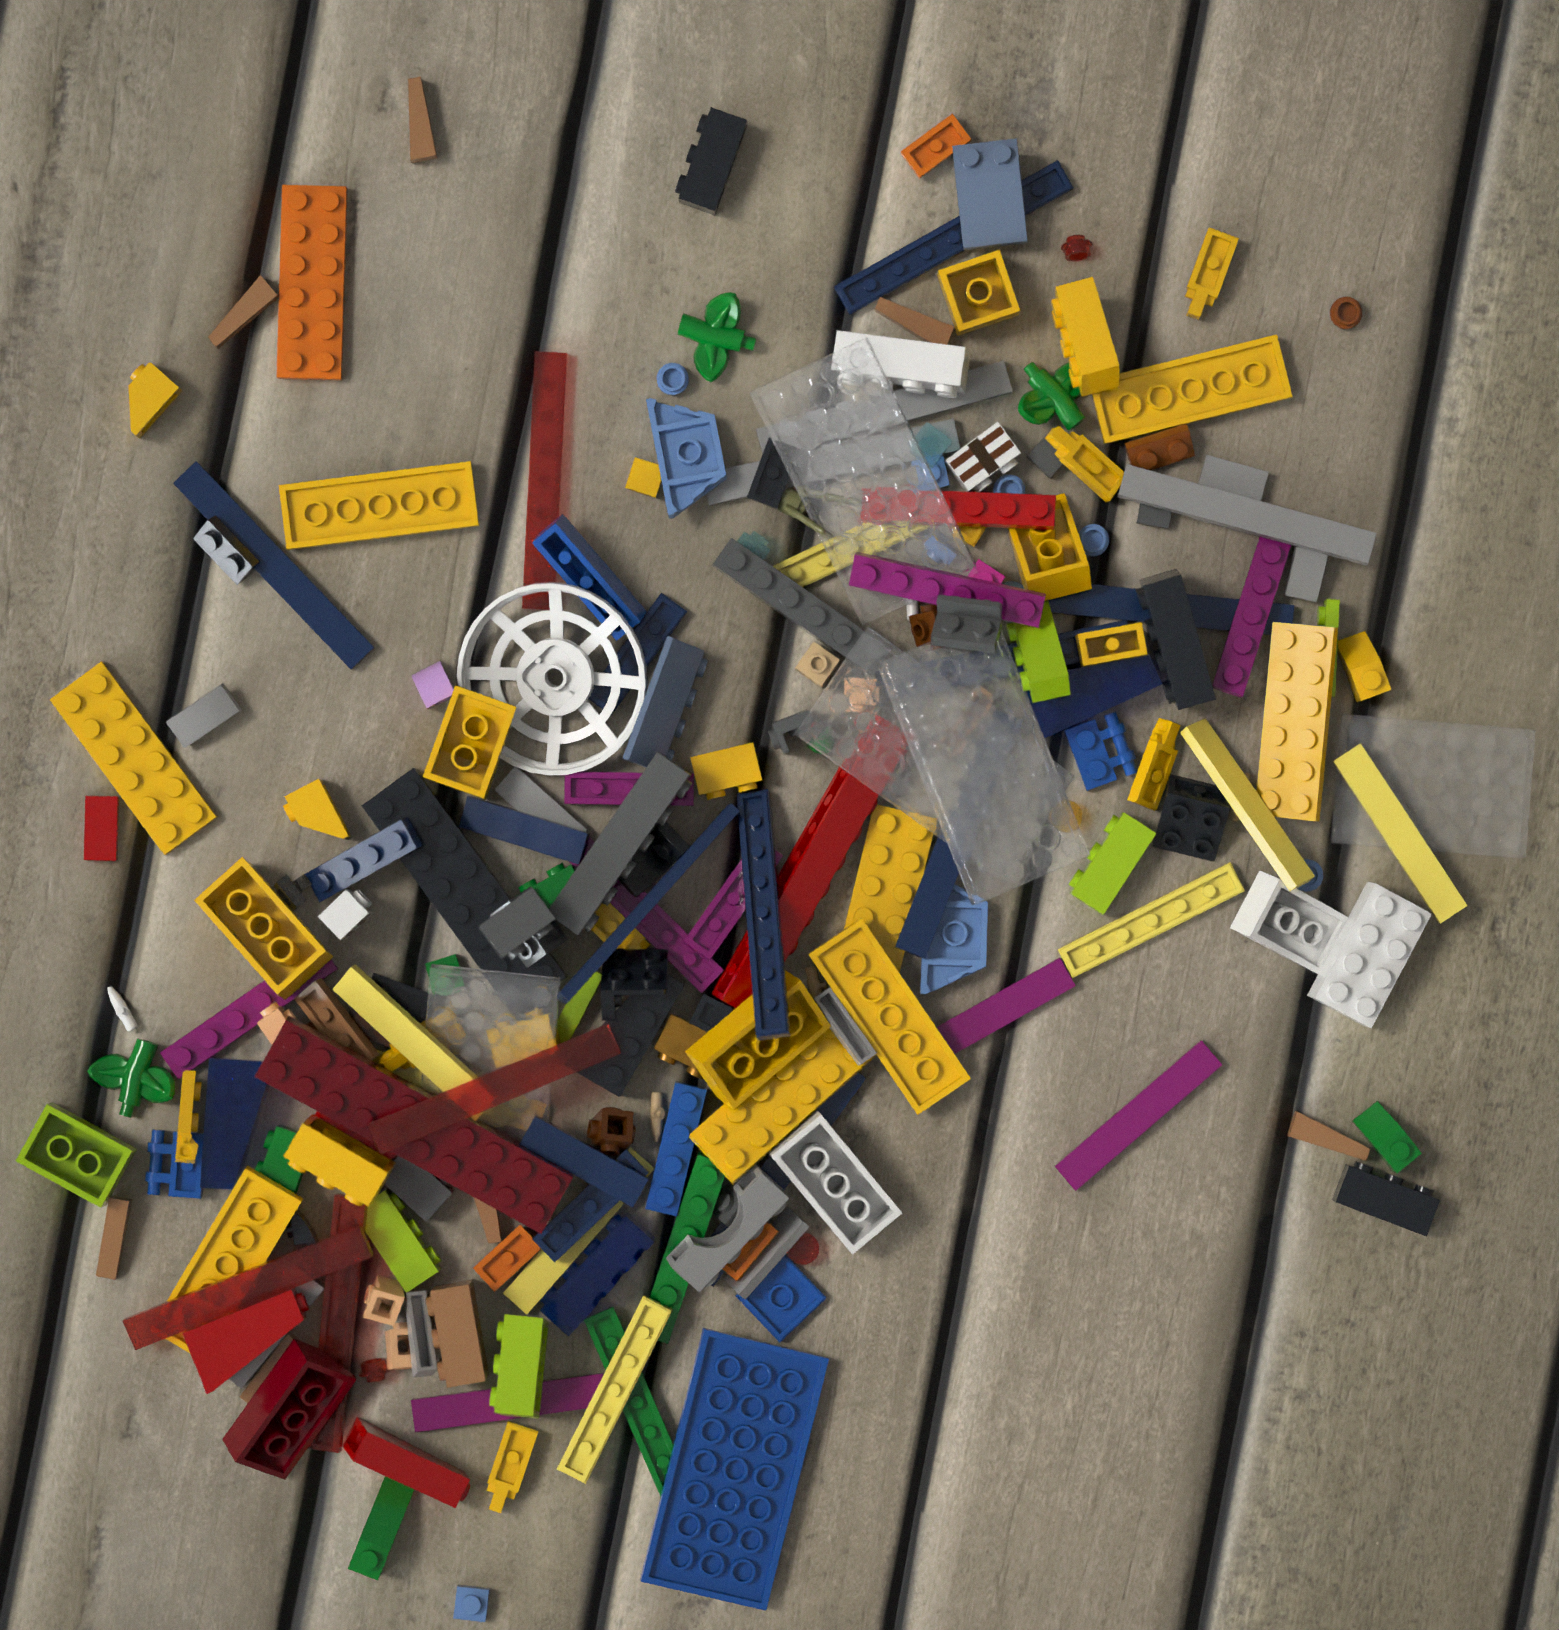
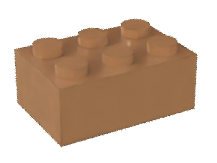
(458, 1333)

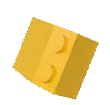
(1052, 559)
(470, 742)

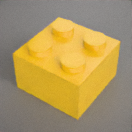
(978, 292)

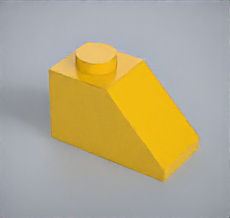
(149, 397)
(1362, 666)
(315, 810)

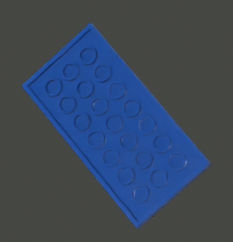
(734, 1469)

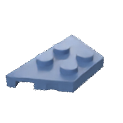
(686, 454)
(958, 944)

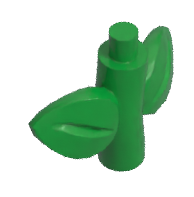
(716, 335)
(1050, 396)
(134, 1077)

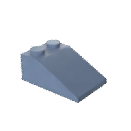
(990, 194)

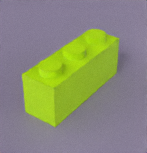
(1041, 658)
(1111, 862)
(400, 1241)

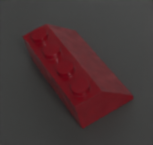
(288, 1410)

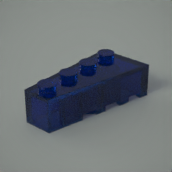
(1095, 691)
(231, 1119)
(597, 1273)

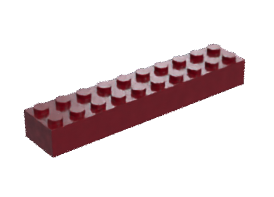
(463, 1154)

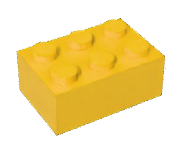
(1085, 337)
(339, 1161)

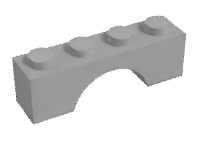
(701, 1259)

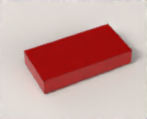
(101, 828)

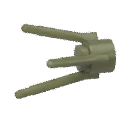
(792, 506)

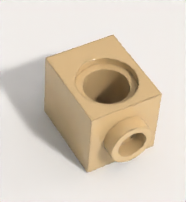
(817, 664)

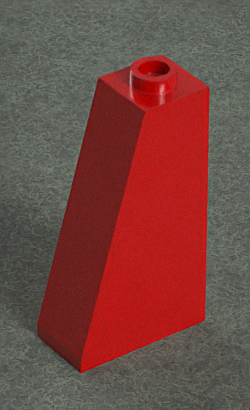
(237, 1338)
(405, 1463)

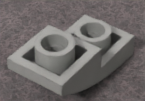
(1305, 574)
(203, 715)

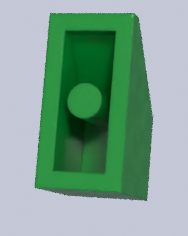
(1386, 1137)

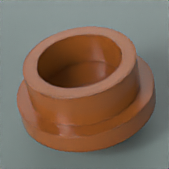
(1346, 313)

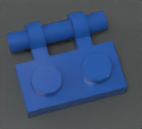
(1091, 755)
(183, 1177)

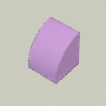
(433, 685)

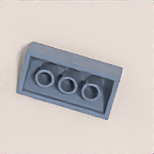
(665, 702)

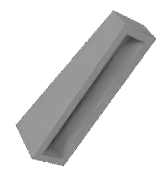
(844, 1027)
(419, 1334)

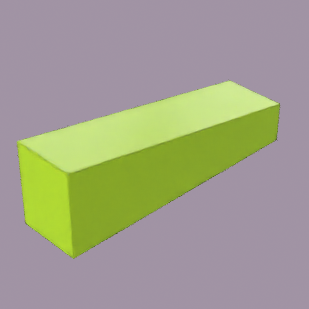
(576, 1007)

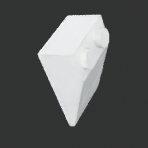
(1289, 922)

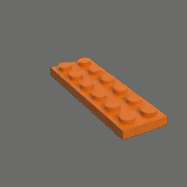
(312, 282)

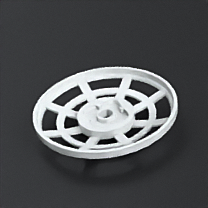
(570, 660)

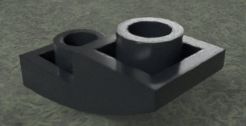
(301, 1230)

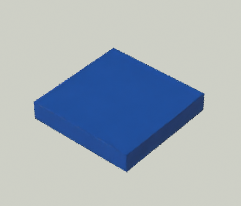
(783, 1299)

